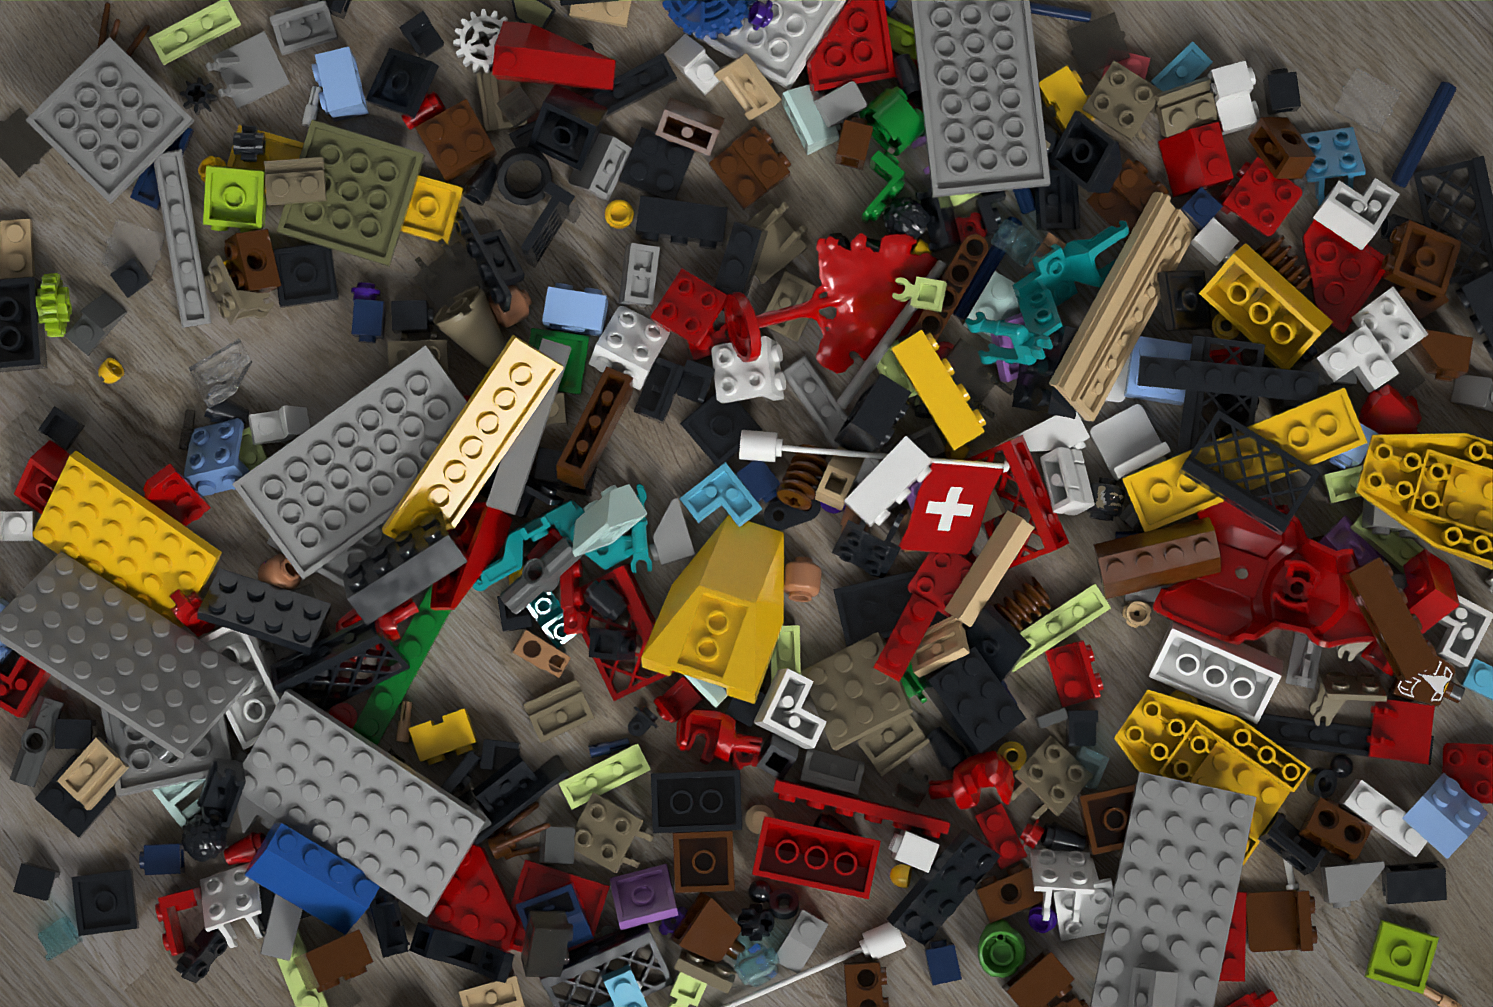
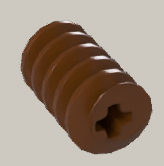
(1283, 264)
(802, 479)
(1024, 604)

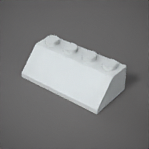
(1217, 671)
(260, 699)

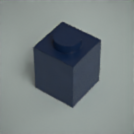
(1201, 208)
(368, 320)
(759, 481)
(162, 859)
(942, 962)

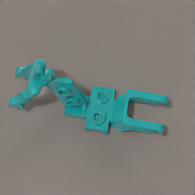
(1041, 294)
(564, 519)

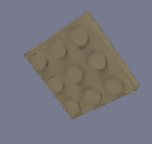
(854, 694)

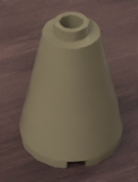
(472, 325)

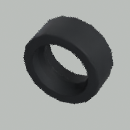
(510, 158)

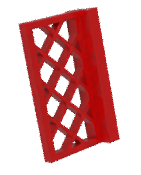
(1034, 495)
(643, 620)

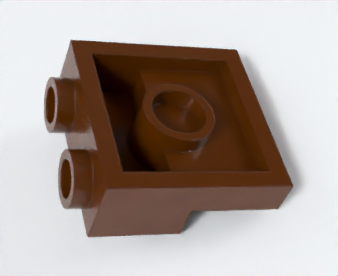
(750, 167)
(1127, 196)
(1421, 258)

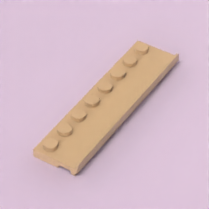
(1122, 306)

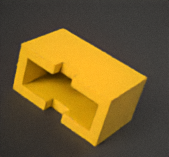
(1065, 95)
(436, 740)

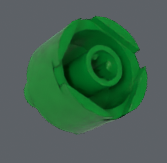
(893, 120)

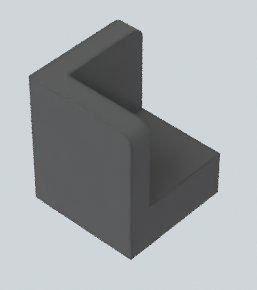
(557, 845)

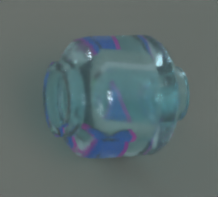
(757, 965)

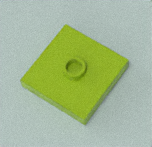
(1401, 956)

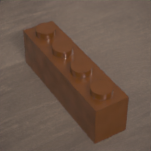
(595, 428)
(1390, 619)

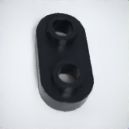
(792, 515)

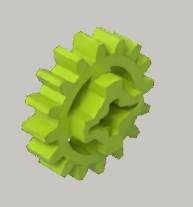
(53, 305)

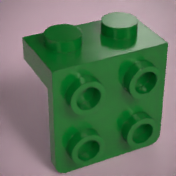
(887, 168)

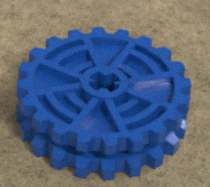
(708, 16)

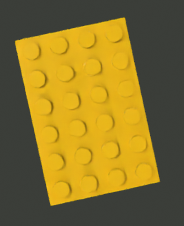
(124, 537)

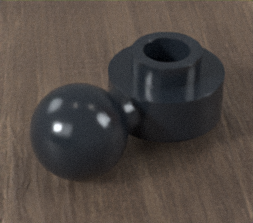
(1323, 781)
(761, 892)

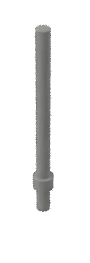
(885, 343)

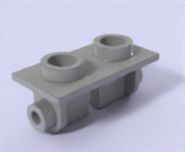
(1303, 662)

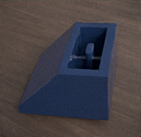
(560, 899)

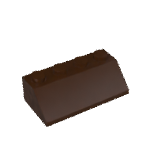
(1158, 557)

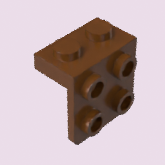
(1280, 921)

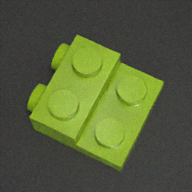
(234, 198)

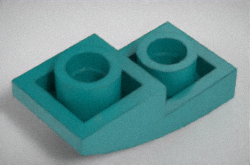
(549, 615)

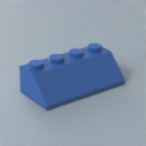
(311, 878)

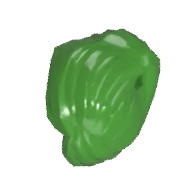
(1002, 956)

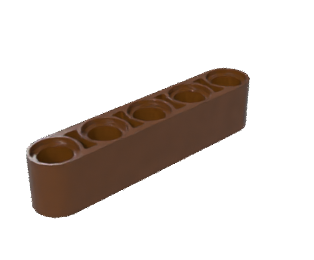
(956, 288)

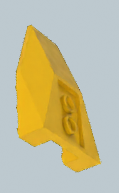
(1435, 489)
(724, 611)
(1211, 750)

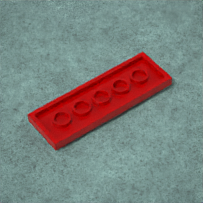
(872, 811)

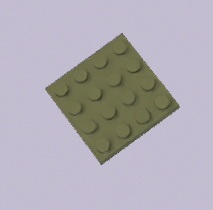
(366, 194)

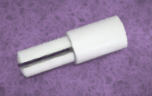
(311, 108)

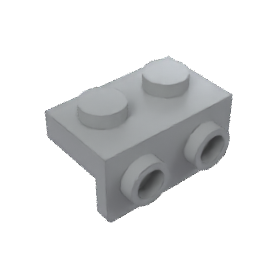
(303, 26)

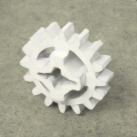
(474, 45)

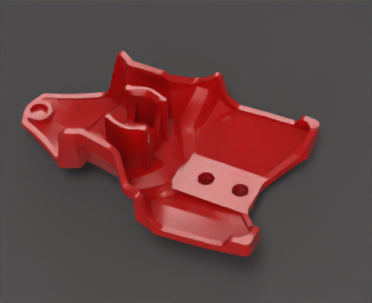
(1288, 586)

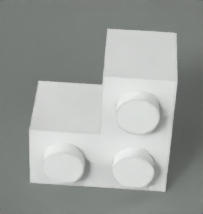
(1232, 99)
(1356, 215)
(1356, 353)
(1464, 632)
(783, 713)

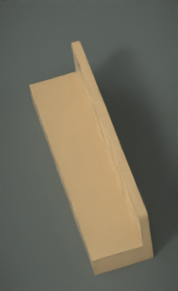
(989, 568)

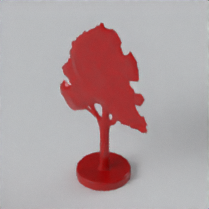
(859, 288)

